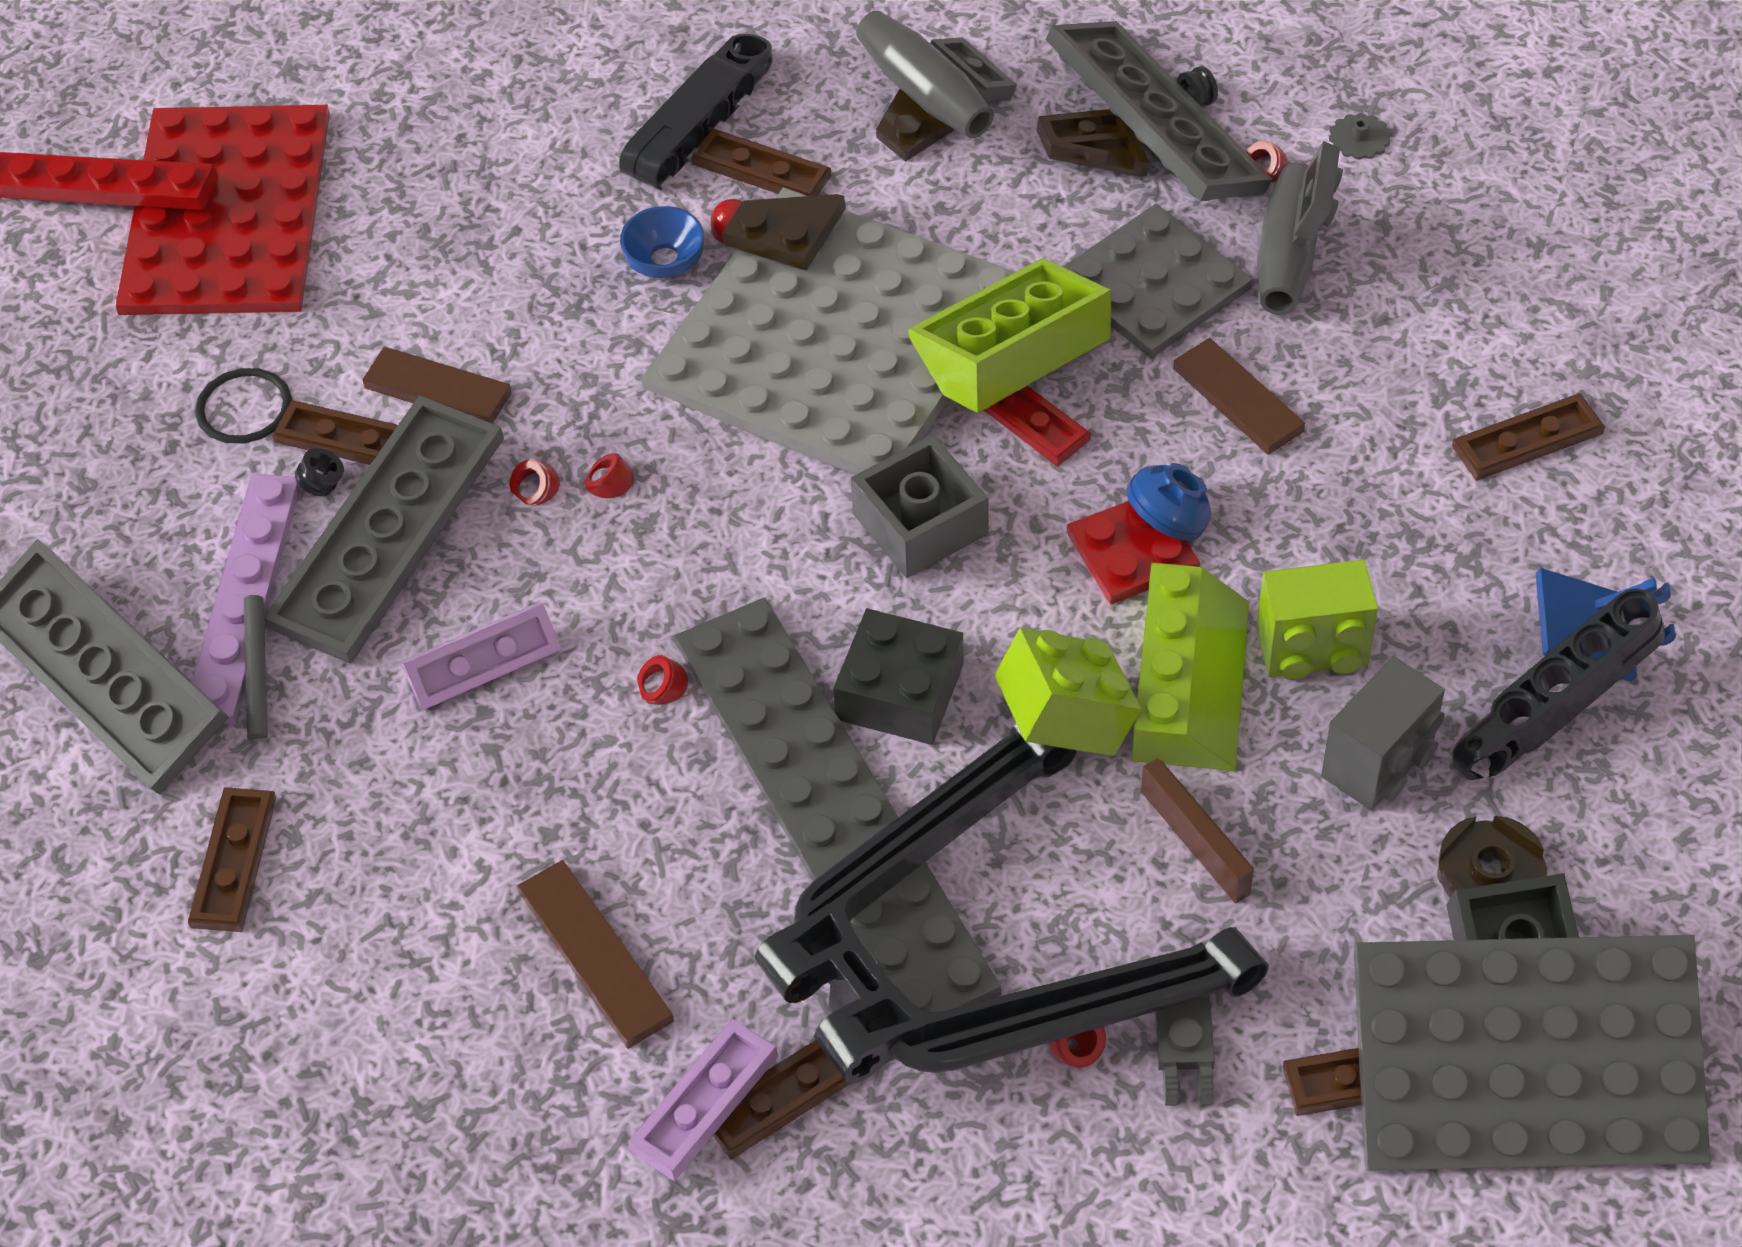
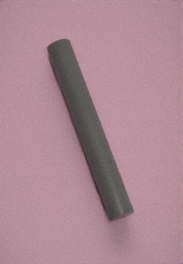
(255, 667)

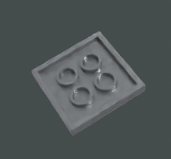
(1160, 279)

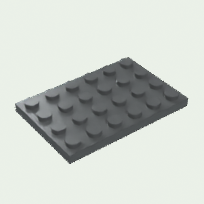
(1531, 1053)

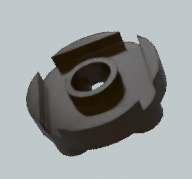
(1488, 840)

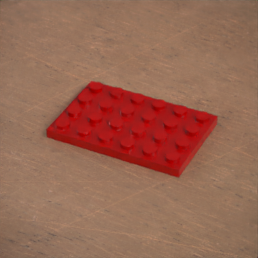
(257, 227)

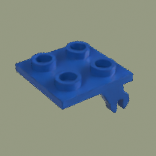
(1570, 602)

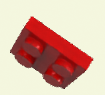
(1121, 548)

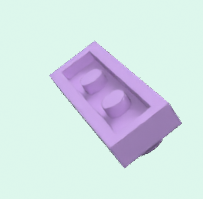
(481, 655)
(703, 1099)

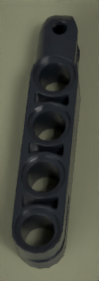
(695, 108)
(1569, 665)

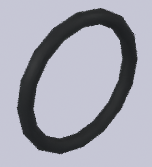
(243, 439)

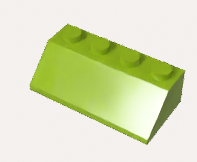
(1013, 333)
(1191, 670)

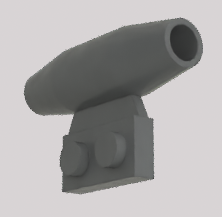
(941, 75)
(1290, 227)

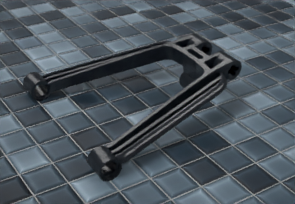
(879, 1024)

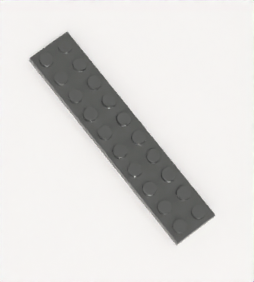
(829, 799)

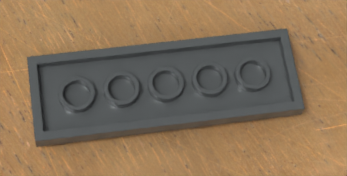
(1158, 110)
(384, 529)
(103, 668)

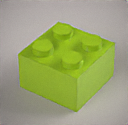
(1316, 619)
(1067, 691)

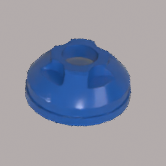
(660, 229)
(1171, 500)

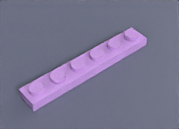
(248, 571)

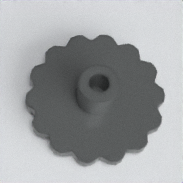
(1360, 136)

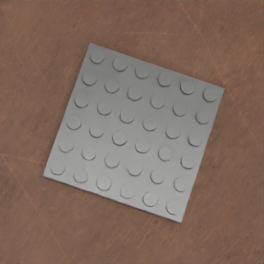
(823, 350)

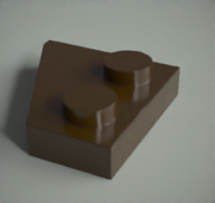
(909, 128)
(1094, 141)
(785, 228)

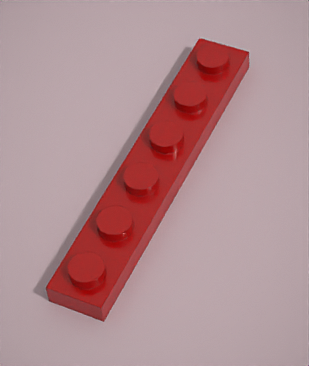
(106, 180)

